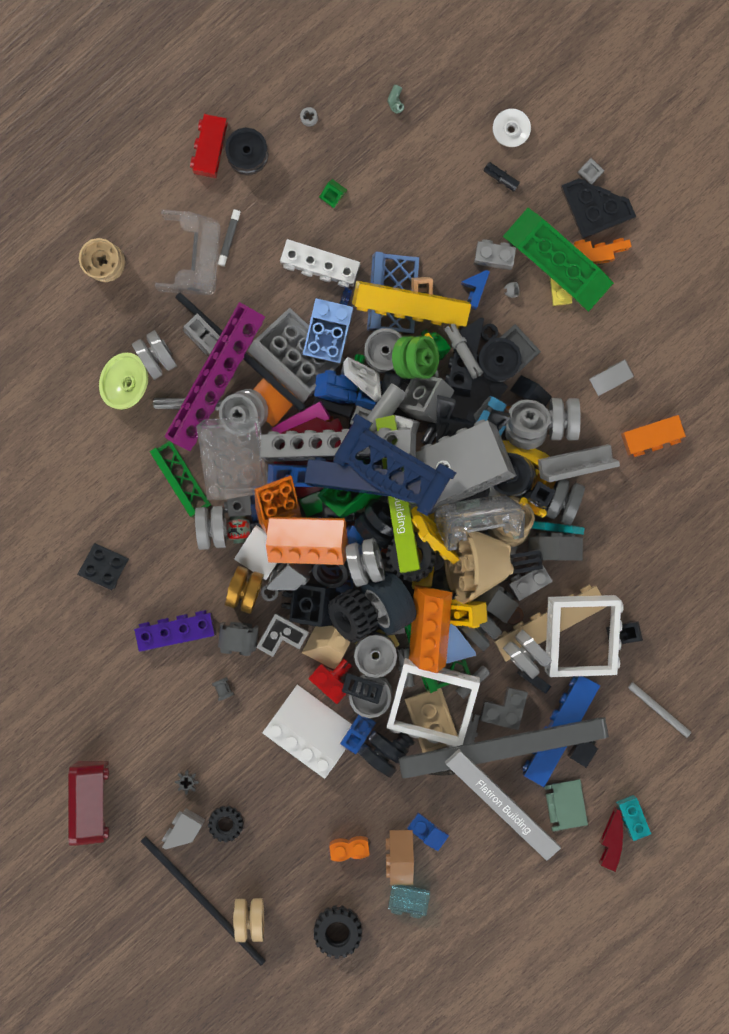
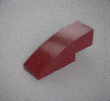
(612, 840)

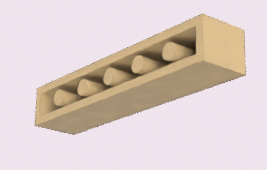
(537, 626)

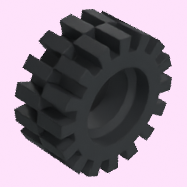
(225, 835)

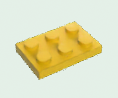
(429, 532)

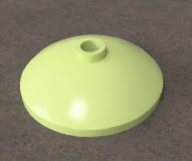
(123, 381)

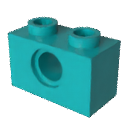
(633, 818)

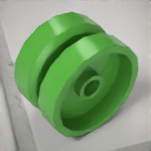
(415, 357)

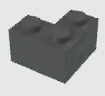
(557, 547)
(499, 603)
(509, 713)

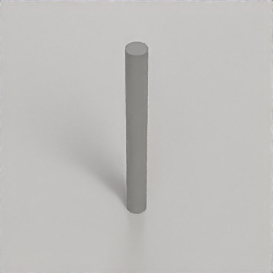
(659, 709)

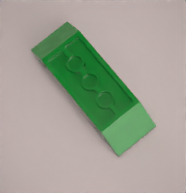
(558, 259)

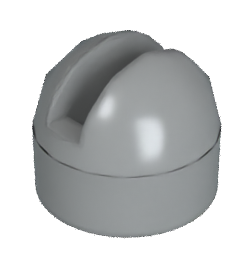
(512, 290)

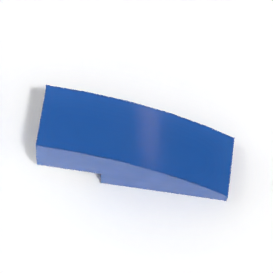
(280, 471)

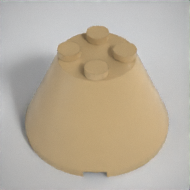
(481, 566)

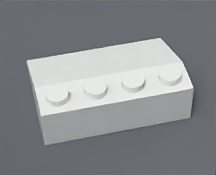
(309, 731)

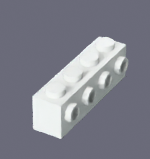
(320, 263)

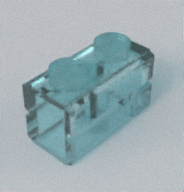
(408, 900)

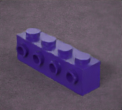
(174, 632)

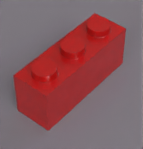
(209, 145)

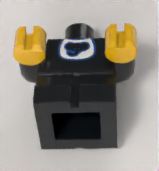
(539, 496)

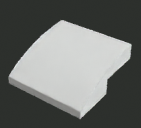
(254, 553)

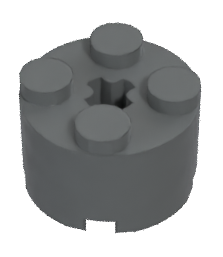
(238, 638)

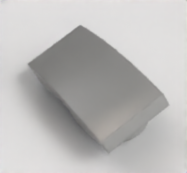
(611, 377)

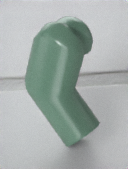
(393, 99)

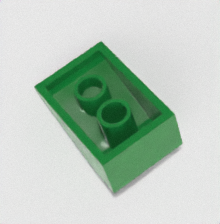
(345, 502)

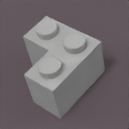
(281, 630)

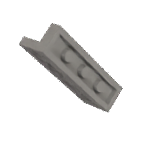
(577, 463)

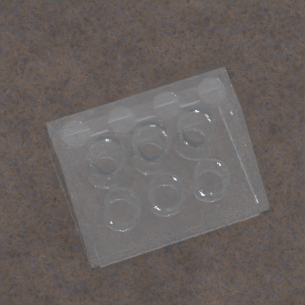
(231, 457)

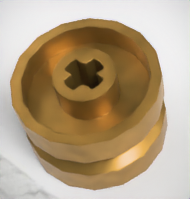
(244, 589)

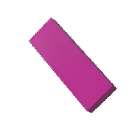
(316, 410)

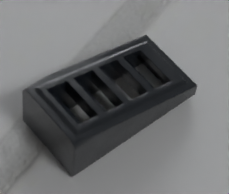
(376, 699)

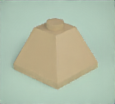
(326, 646)

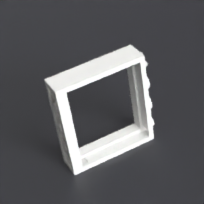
(553, 634)
(444, 675)

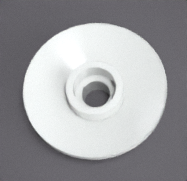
(515, 119)

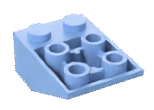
(328, 330)

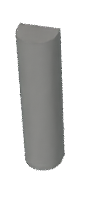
(387, 404)

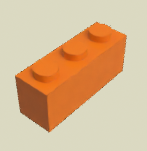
(653, 436)

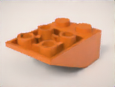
(276, 500)

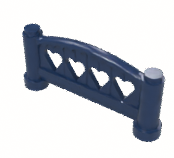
(432, 480)

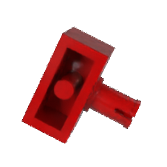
(330, 681)

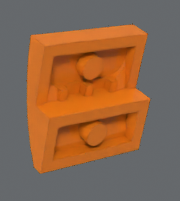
(276, 402)

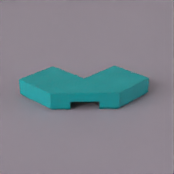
(558, 527)

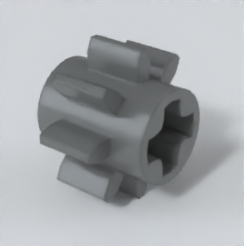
(190, 778)

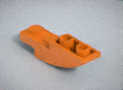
(602, 253)

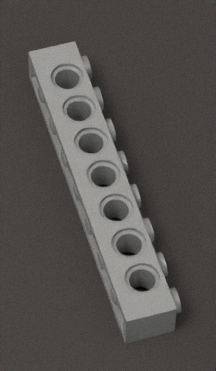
(271, 443)

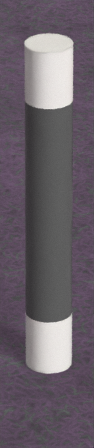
(229, 237)

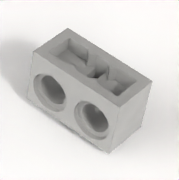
(201, 334)

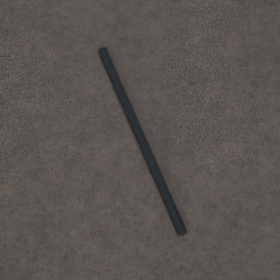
(247, 358)
(200, 898)

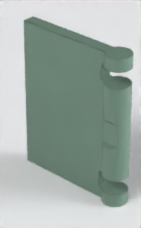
(566, 805)

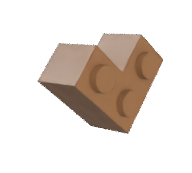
(401, 857)

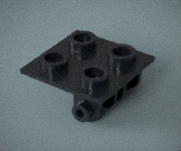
(103, 566)

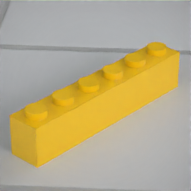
(410, 303)

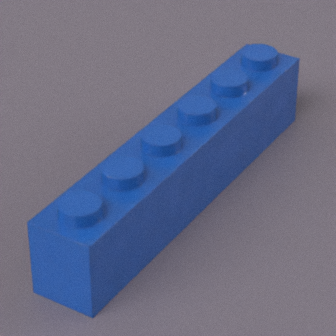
(571, 710)

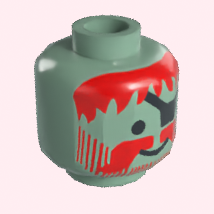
(238, 529)

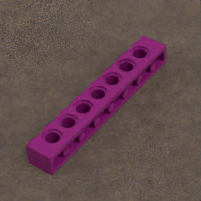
(214, 367)

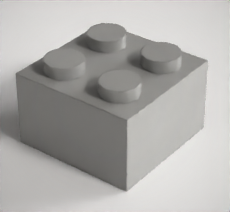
(422, 398)

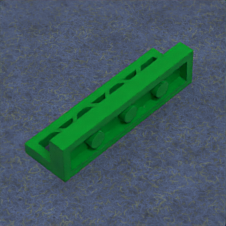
(172, 479)

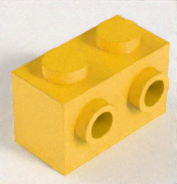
(468, 614)

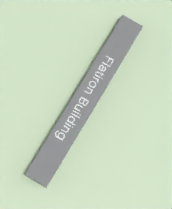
(502, 804)

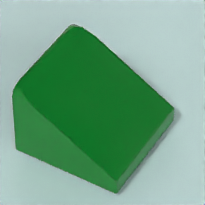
(333, 193)

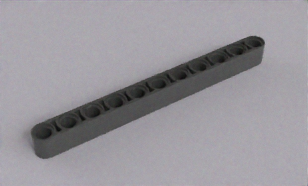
(507, 746)

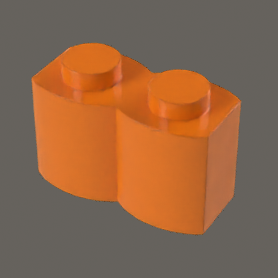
(343, 849)

